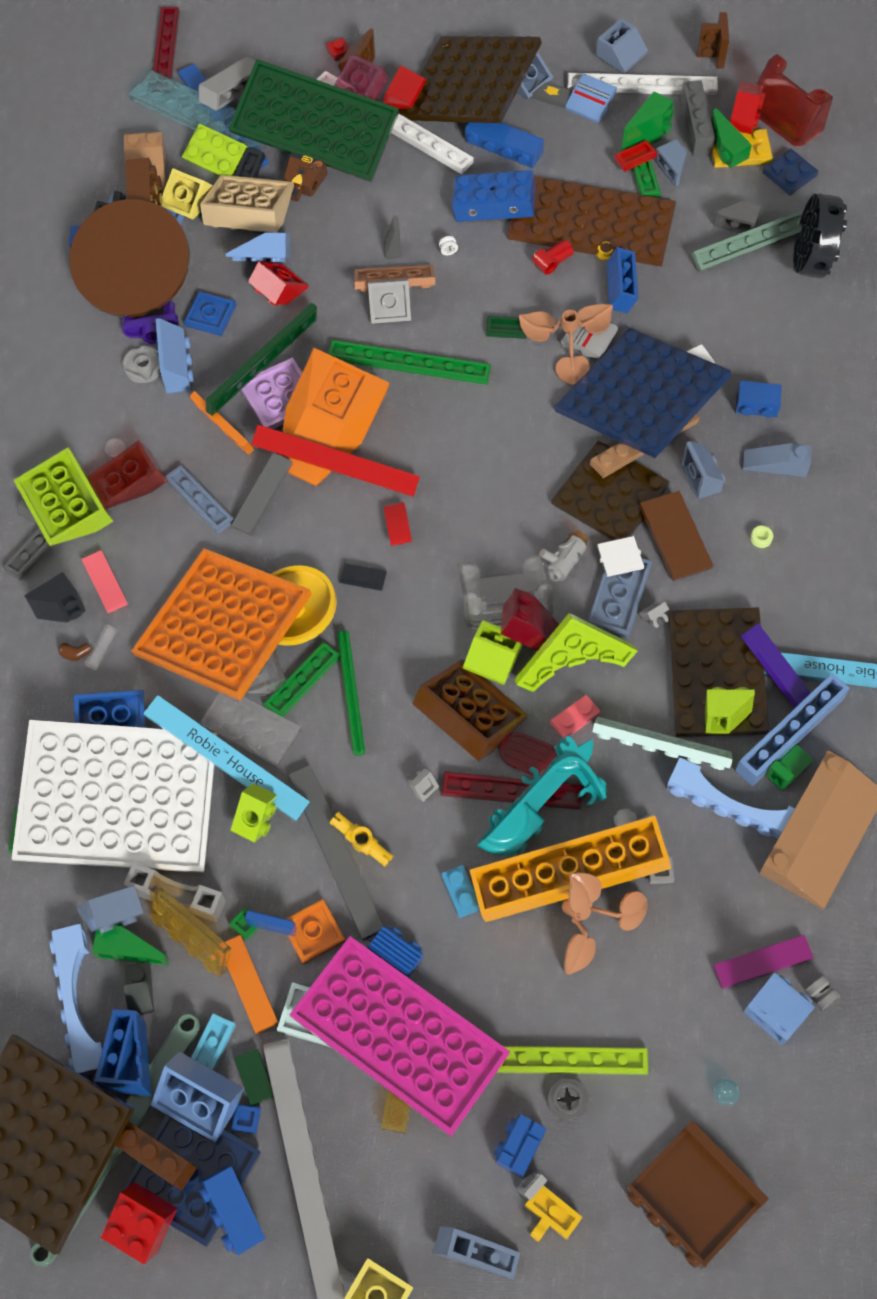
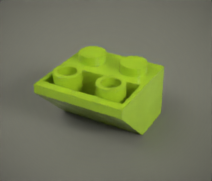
(492, 653)
(727, 708)

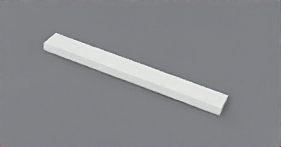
(648, 83)

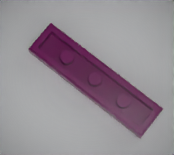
(763, 962)

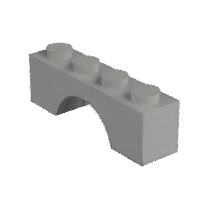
(197, 899)

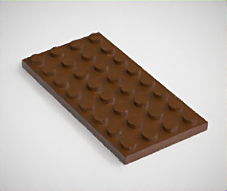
(595, 215)

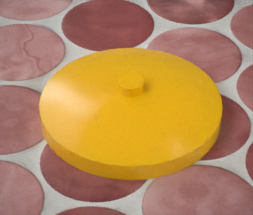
(318, 609)

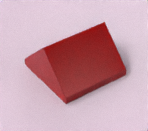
(404, 89)

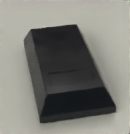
(363, 577)

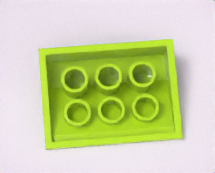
(62, 499)

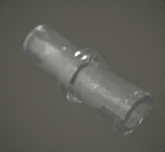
(101, 647)

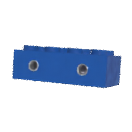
(494, 196)

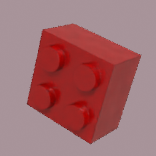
(746, 106)
(138, 1223)

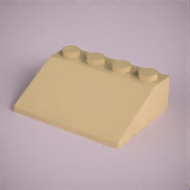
(247, 203)

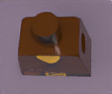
(305, 173)

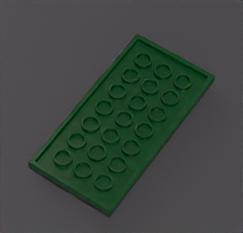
(314, 120)

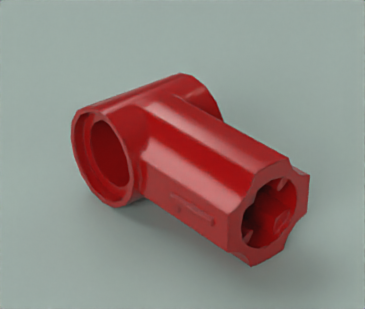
(549, 259)

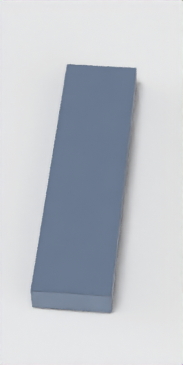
(199, 499)

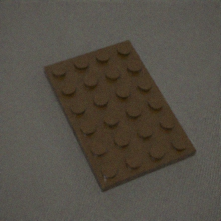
(709, 655)

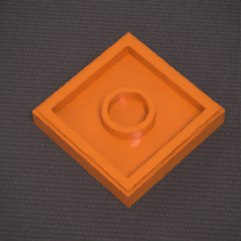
(315, 931)

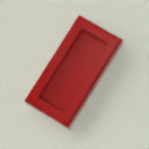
(635, 155)

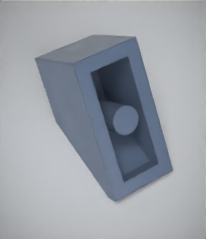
(671, 160)

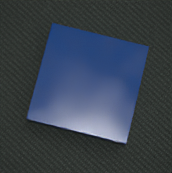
(210, 313)

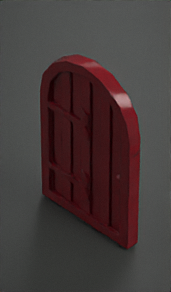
(525, 751)

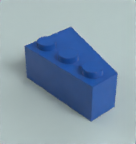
(125, 1056)

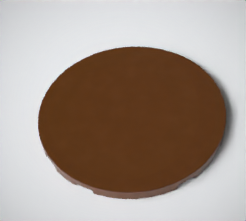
(129, 257)

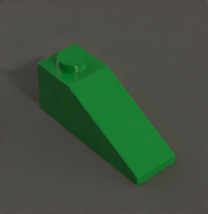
(730, 143)
(126, 946)

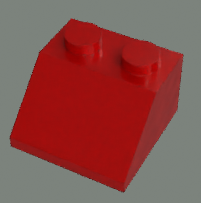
(276, 283)

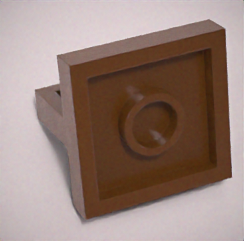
(714, 40)

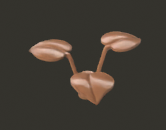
(540, 324)
(583, 891)

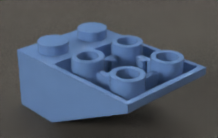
(269, 245)
(779, 1008)

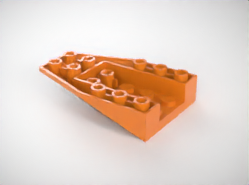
(331, 408)

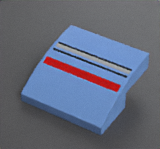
(590, 98)

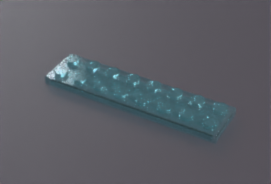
(183, 106)

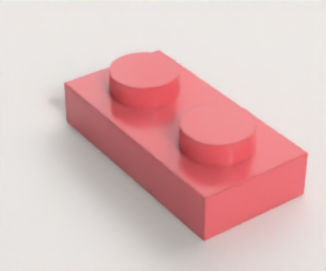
(575, 717)

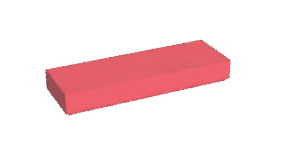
(104, 581)

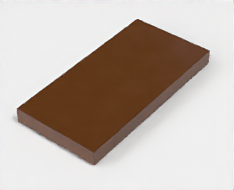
(676, 535)

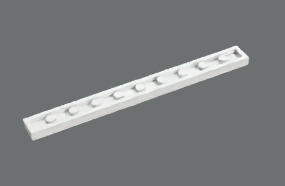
(422, 139)

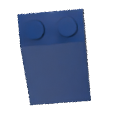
(110, 708)

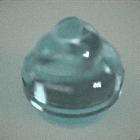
(726, 1092)

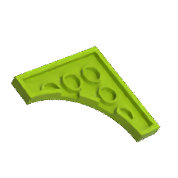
(572, 645)

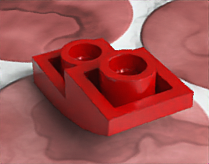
(397, 524)

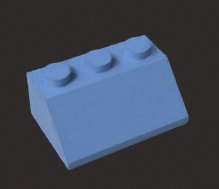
(174, 357)
(196, 1096)

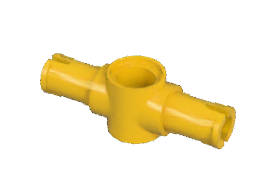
(371, 847)

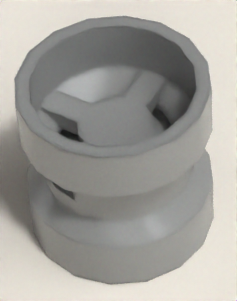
(827, 997)

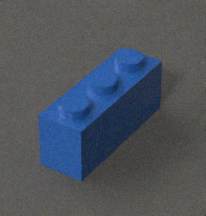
(622, 280)
(231, 1210)

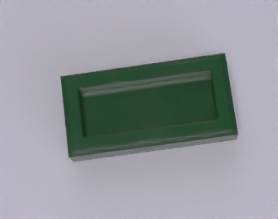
(504, 327)
(254, 1077)

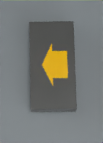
(551, 94)

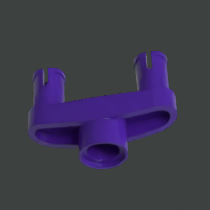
(146, 326)

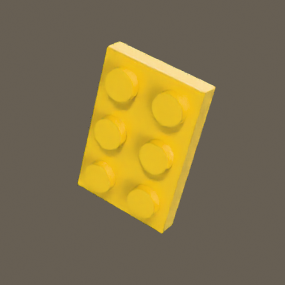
(759, 153)

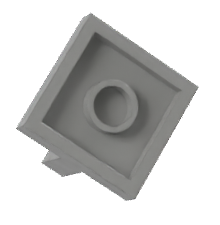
(389, 301)

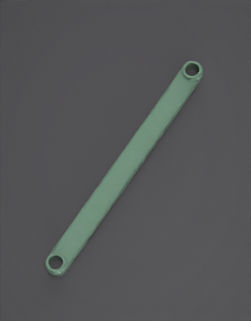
(176, 1041)

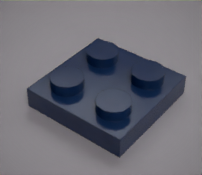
(790, 171)

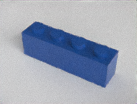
(506, 142)

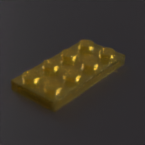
(189, 932)

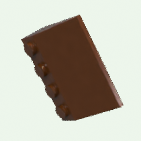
(469, 709)

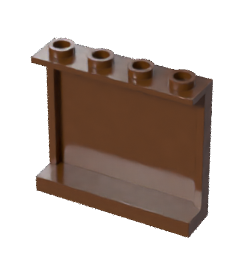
(696, 1195)

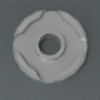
(142, 374)

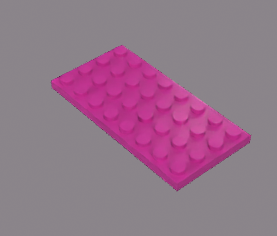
(400, 1035)

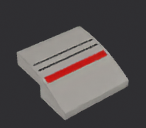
(591, 344)

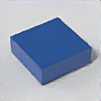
(246, 1119)

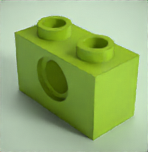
(254, 800)

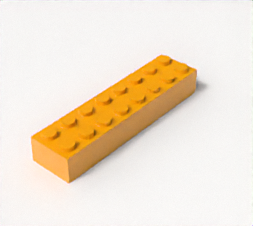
(543, 874)

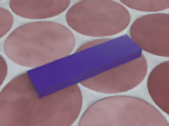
(776, 665)

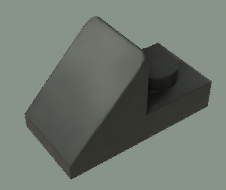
(138, 988)

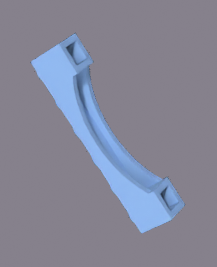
(690, 783)
(70, 946)

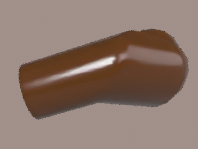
(74, 653)

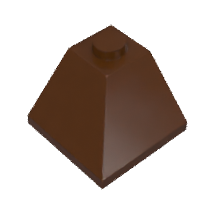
(362, 48)

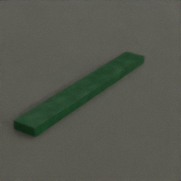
(261, 359)

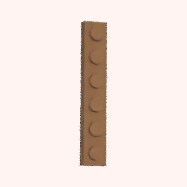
(621, 455)

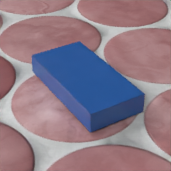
(270, 923)

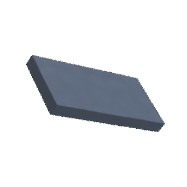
(619, 600)

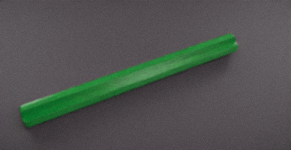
(351, 693)

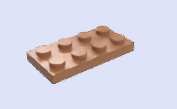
(417, 276)

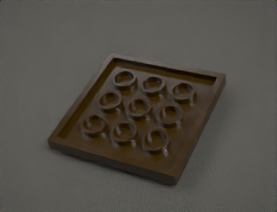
(609, 502)

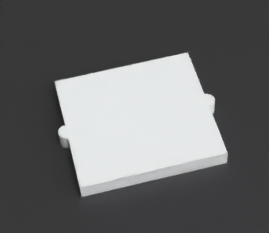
(620, 556)

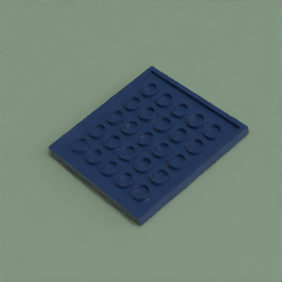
(642, 392)

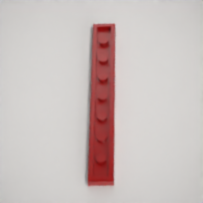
(335, 460)

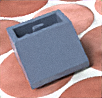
(621, 46)

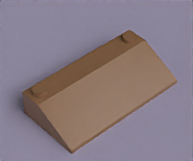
(823, 831)

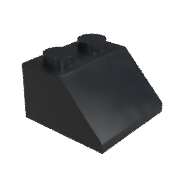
(56, 600)

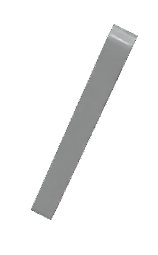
(304, 1171)

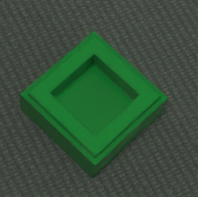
(240, 925)

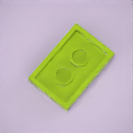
(214, 151)

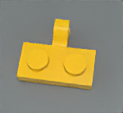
(553, 1214)

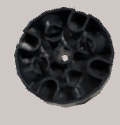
(820, 235)

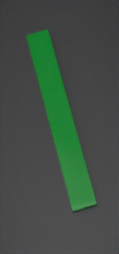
(410, 362)

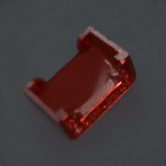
(789, 108)

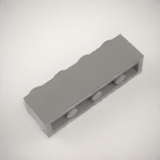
(226, 85)

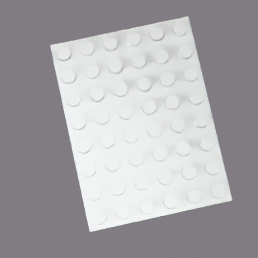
(112, 798)

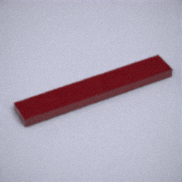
(166, 41)
(504, 789)

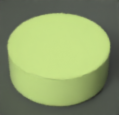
(761, 536)

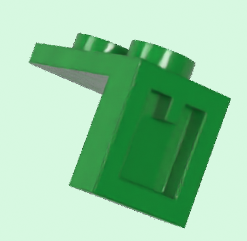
(789, 767)

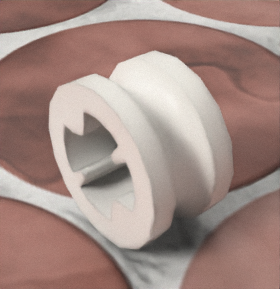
(448, 245)

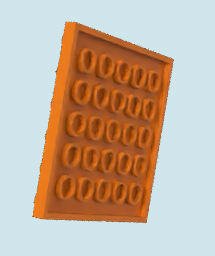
(221, 623)

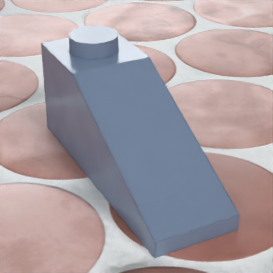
(779, 459)
(476, 1252)

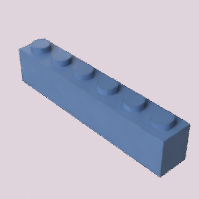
(792, 729)

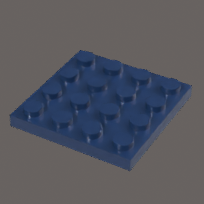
(193, 1213)

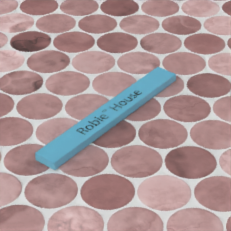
(821, 668)
(224, 755)

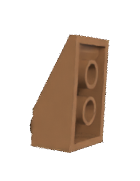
(147, 146)

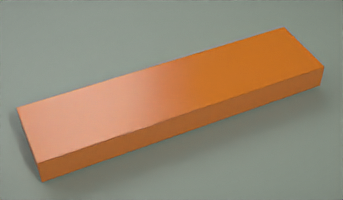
(217, 419)
(250, 987)

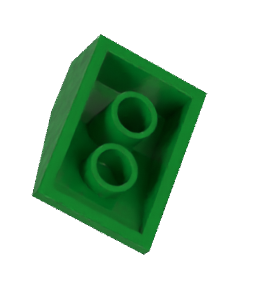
(649, 122)

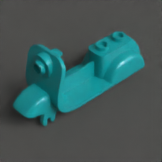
(515, 826)

